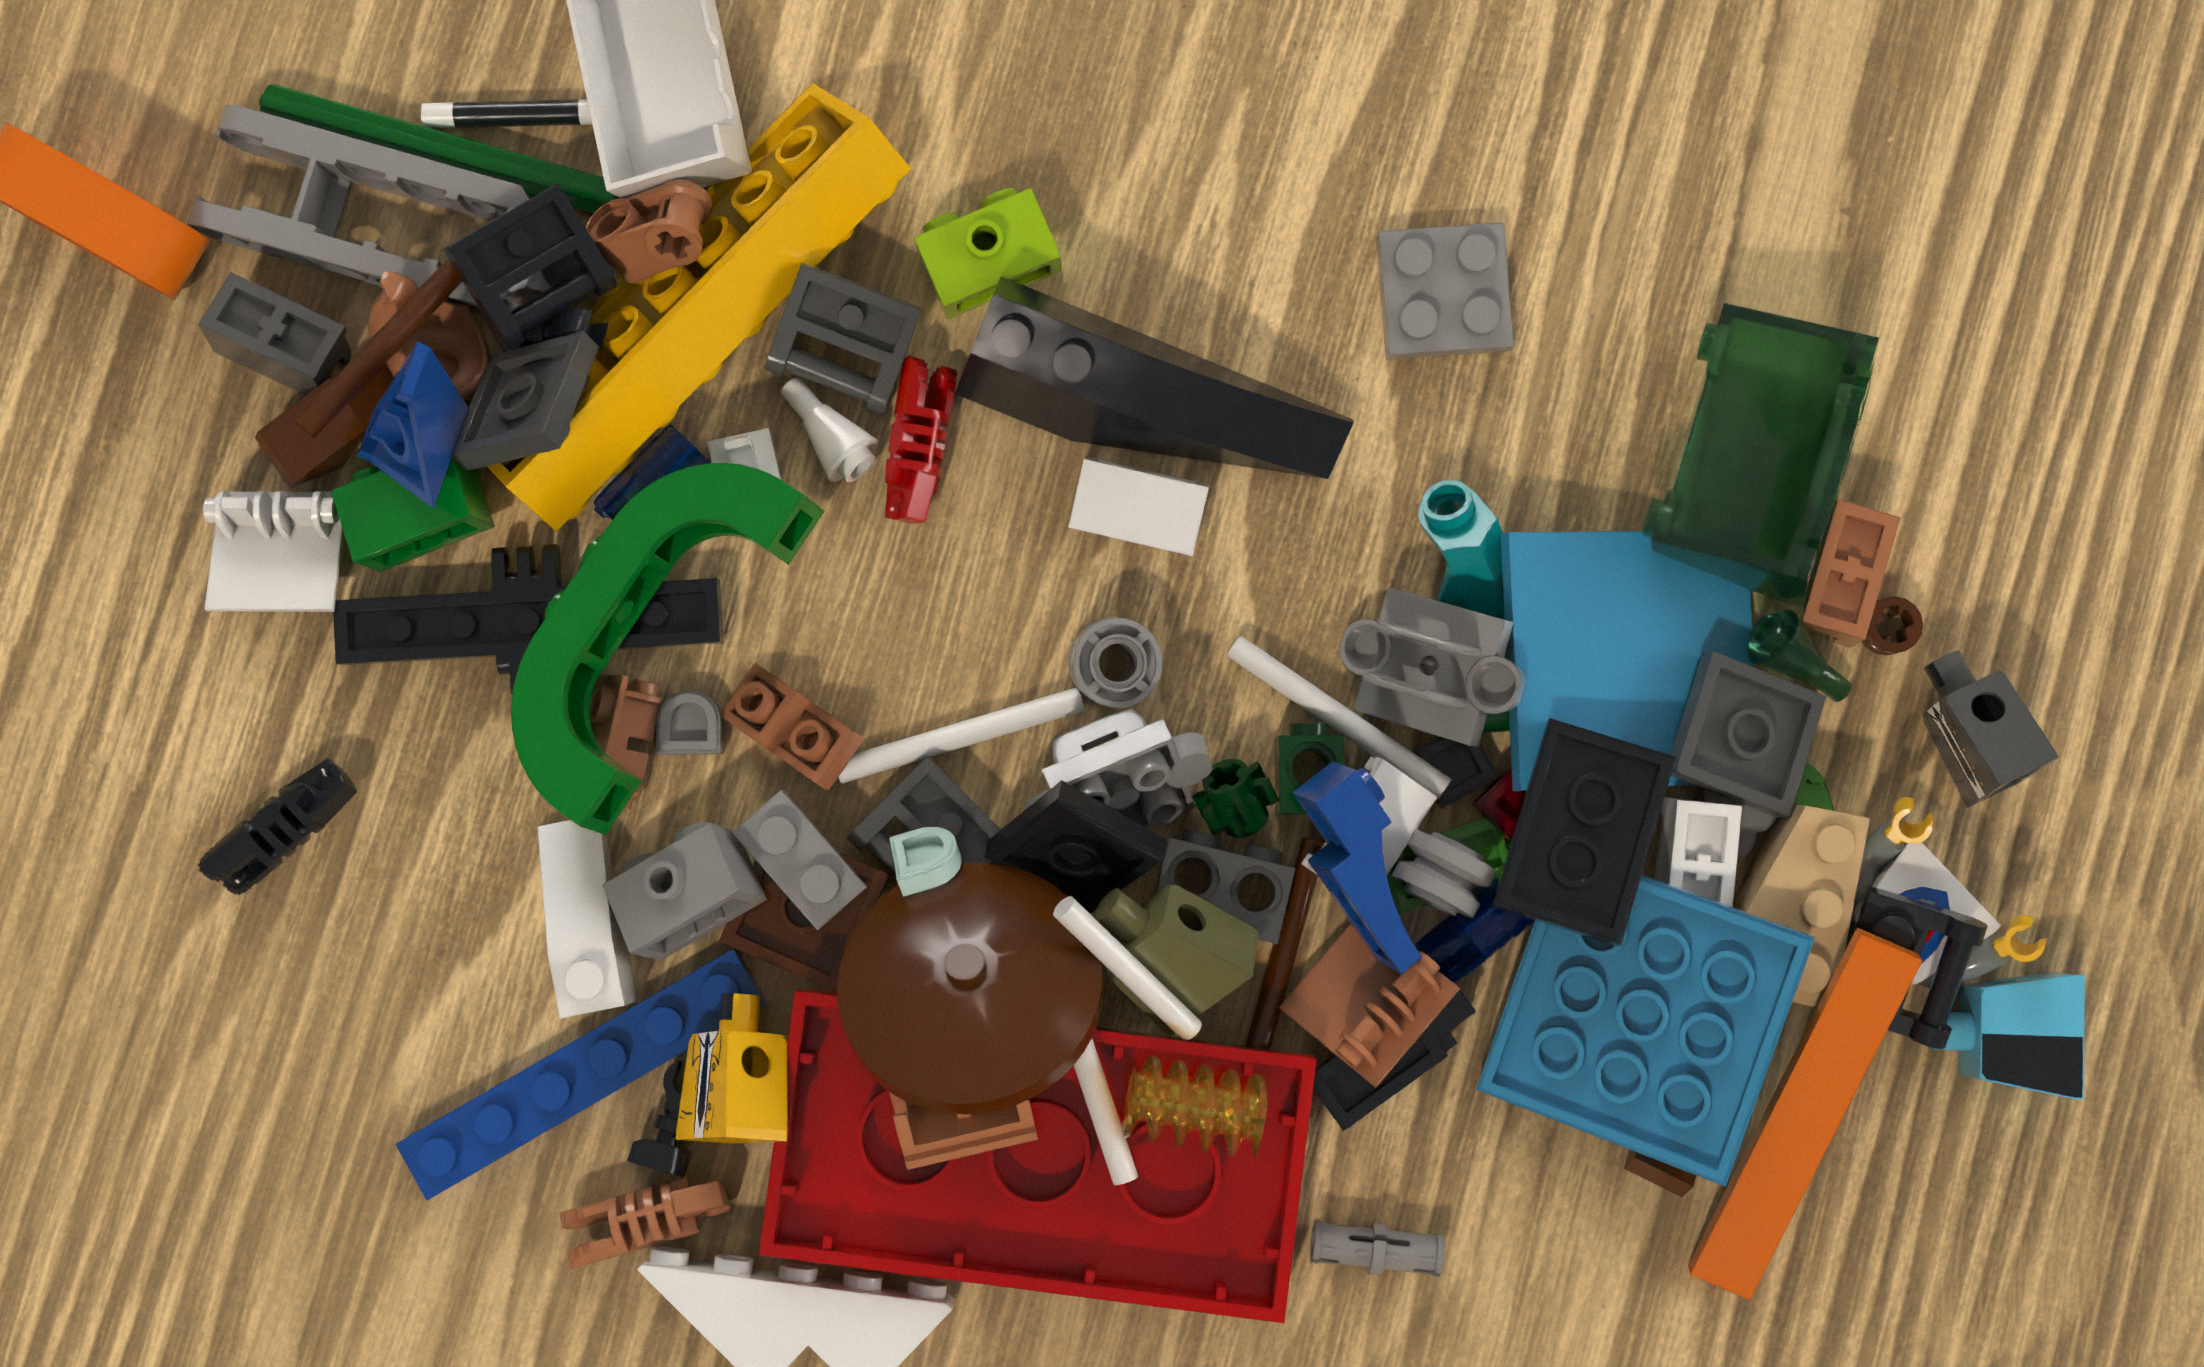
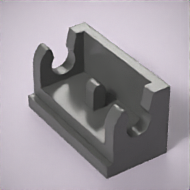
(274, 335)

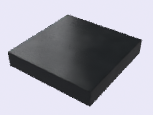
(1077, 845)

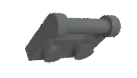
(848, 318)
(926, 800)

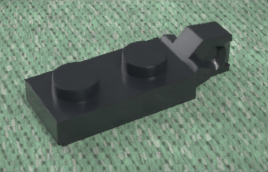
(1352, 1097)

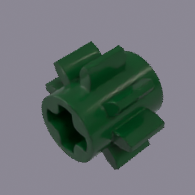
(1235, 798)

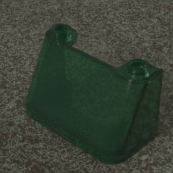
(1765, 451)

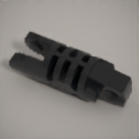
(278, 828)

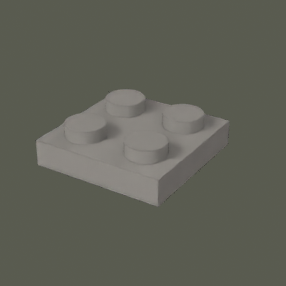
(1444, 291)

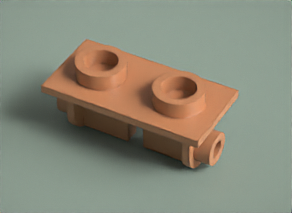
(625, 715)

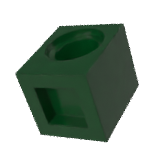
(1301, 738)

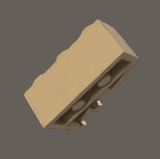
(1809, 883)

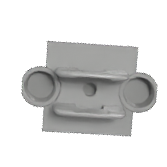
(1432, 666)
(1138, 773)

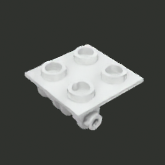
(273, 551)

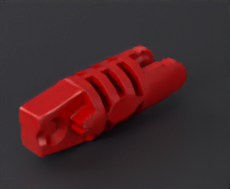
(917, 439)

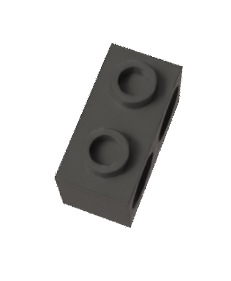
(1226, 872)

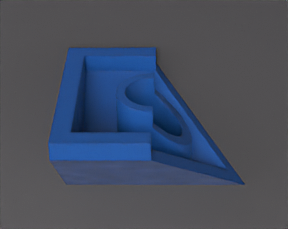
(416, 425)

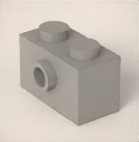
(683, 890)

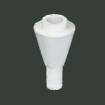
(840, 444)

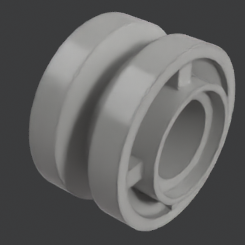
(1143, 671)
(1444, 873)

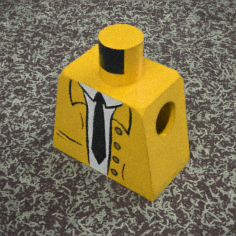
(735, 1080)

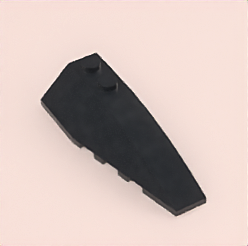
(1136, 392)

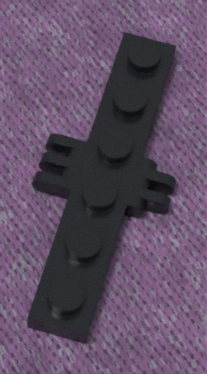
(508, 617)

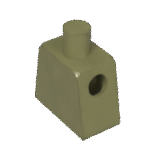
(1183, 943)

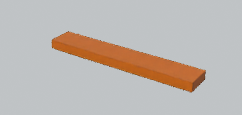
(1804, 1113)

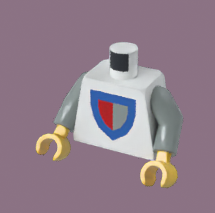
(1903, 865)

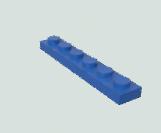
(573, 1077)

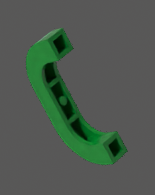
(603, 603)

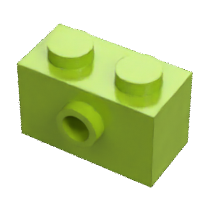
(973, 251)

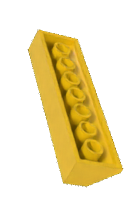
(669, 334)

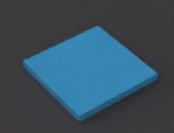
(1610, 636)
(1654, 1035)

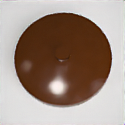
(969, 991)

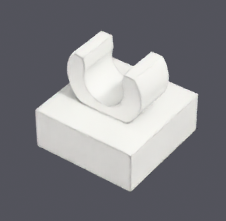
(748, 449)

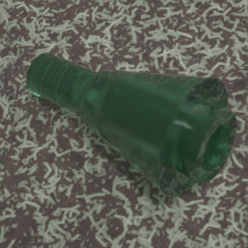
(1786, 647)

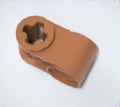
(652, 229)

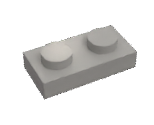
(800, 859)

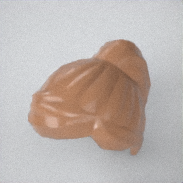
(448, 332)

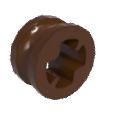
(1906, 636)

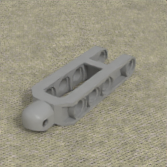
(331, 167)

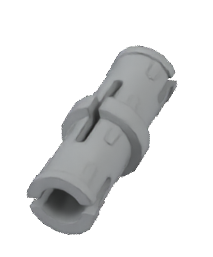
(1377, 1248)

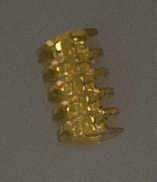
(1196, 1105)

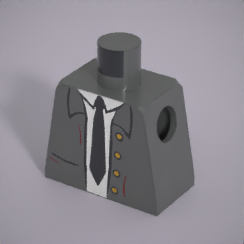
(1983, 730)

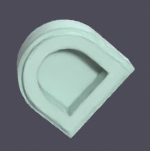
(924, 858)

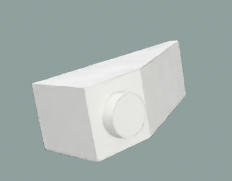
(582, 934)

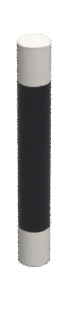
(505, 113)

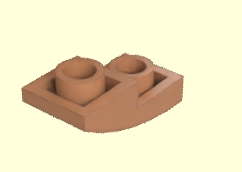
(791, 727)

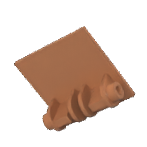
(1366, 1008)

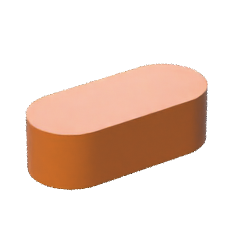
(97, 213)

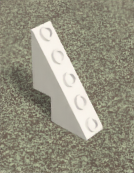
(774, 1315)

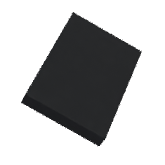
(1584, 832)

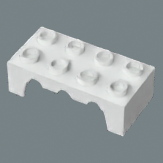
(658, 92)

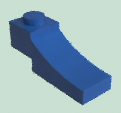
(1351, 865)

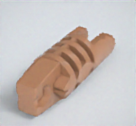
(645, 1218)

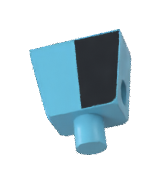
(2023, 1032)

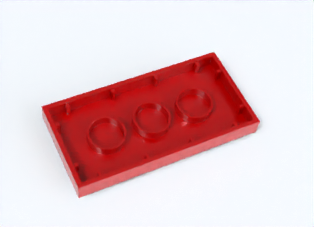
(1044, 1212)

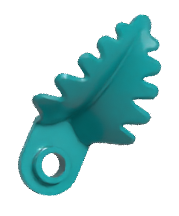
(1469, 544)

